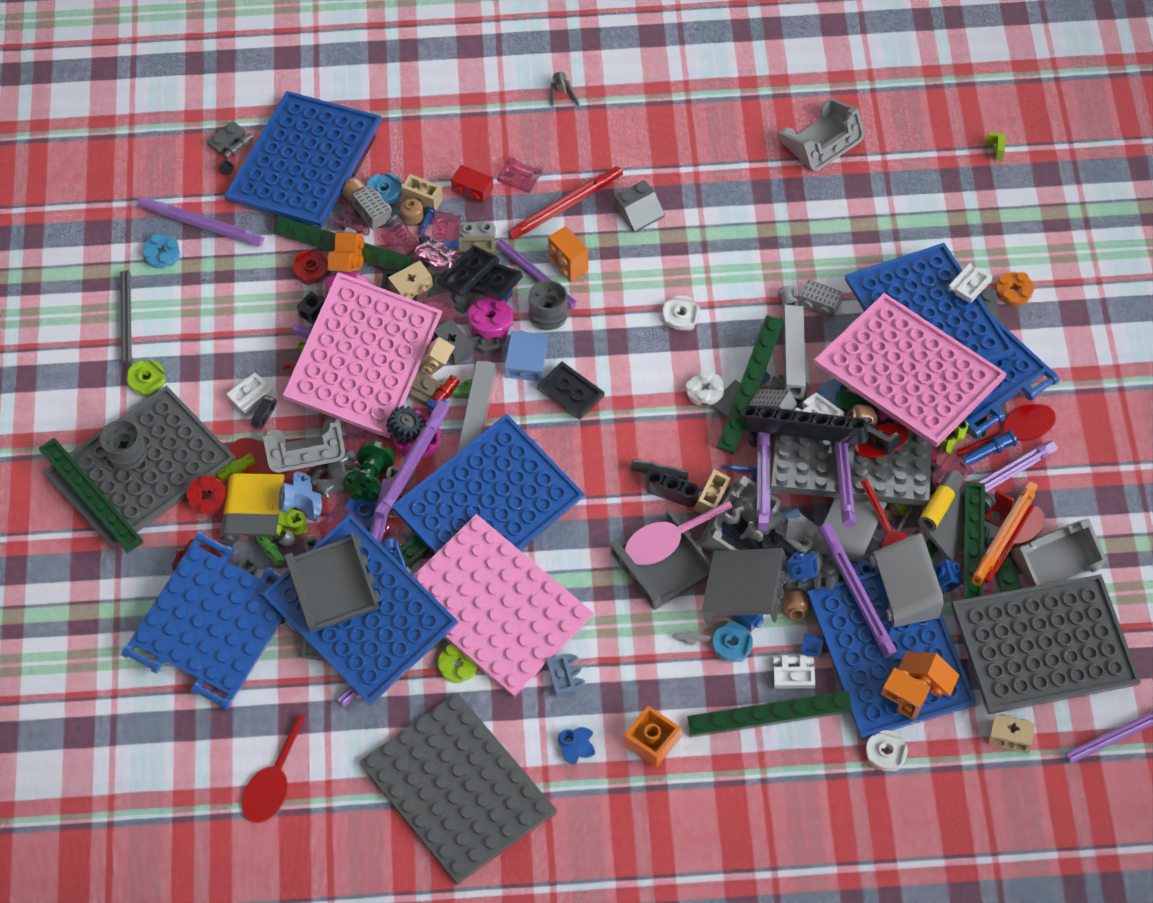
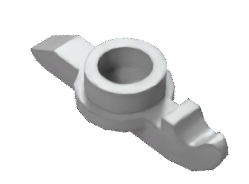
(691, 637)

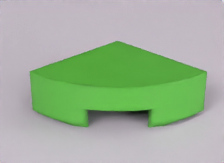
(463, 389)

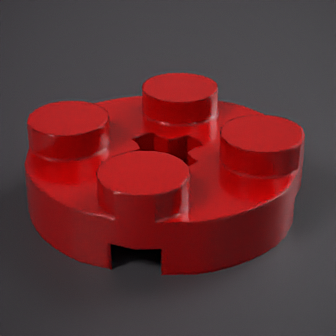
(311, 275)
(217, 495)

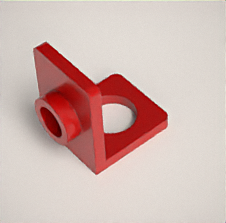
(1003, 505)

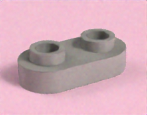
(477, 229)

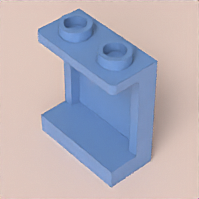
(526, 355)

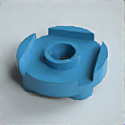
(390, 181)
(157, 243)
(732, 653)

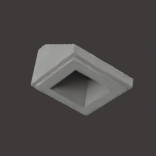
(796, 529)

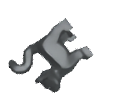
(336, 472)
(748, 514)

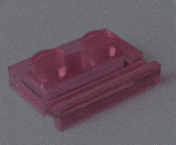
(445, 227)
(400, 239)
(444, 303)
(951, 462)

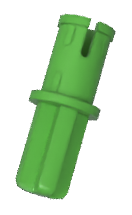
(270, 550)

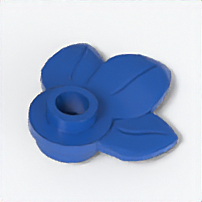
(578, 746)

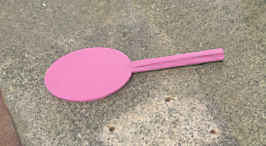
(661, 539)

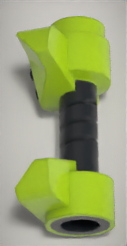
(957, 434)

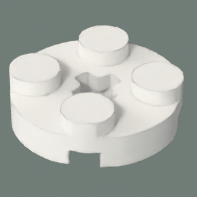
(677, 321)
(703, 380)
(882, 761)

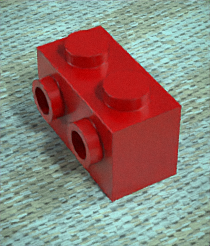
(472, 184)

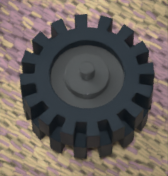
(404, 424)

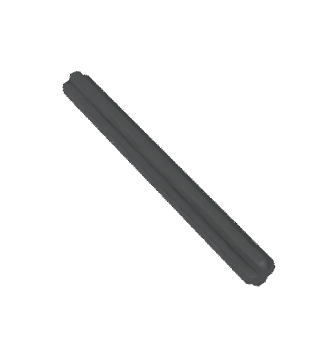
(125, 300)

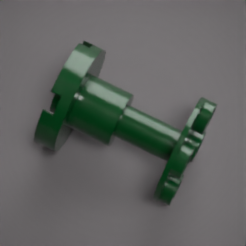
(374, 462)

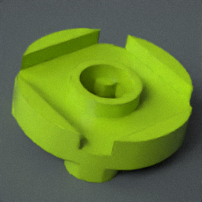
(149, 386)
(448, 669)

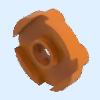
(1015, 279)

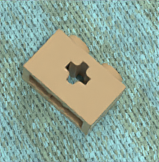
(425, 191)
(411, 280)
(436, 356)
(712, 492)
(1019, 740)

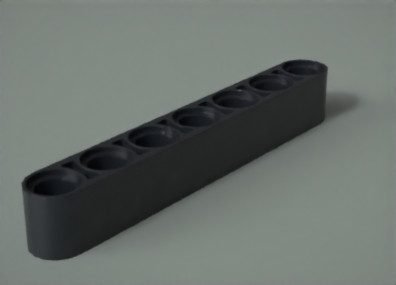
(805, 424)

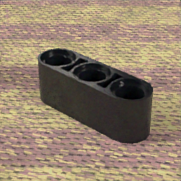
(676, 495)

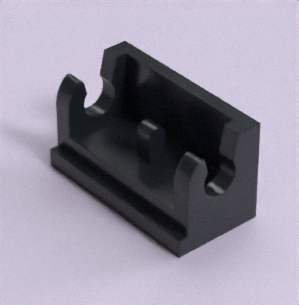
(881, 440)

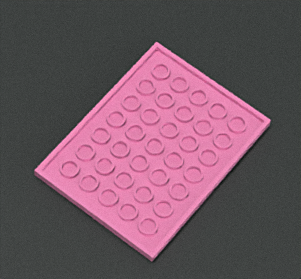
(362, 354)
(910, 369)
(504, 605)

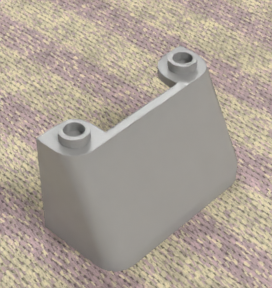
(826, 138)
(306, 452)
(738, 494)
(853, 539)
(1060, 554)
(908, 581)

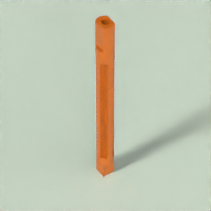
(1004, 533)

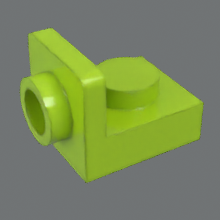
(997, 141)

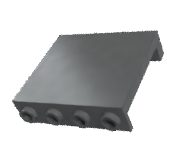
(669, 577)
(333, 583)
(745, 583)

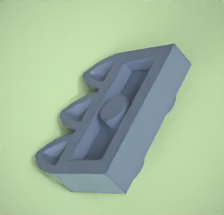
(563, 674)

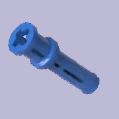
(996, 445)

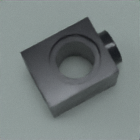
(306, 309)

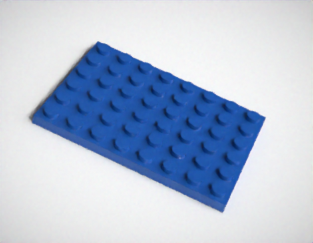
(303, 158)
(922, 285)
(499, 479)
(379, 645)
(865, 669)

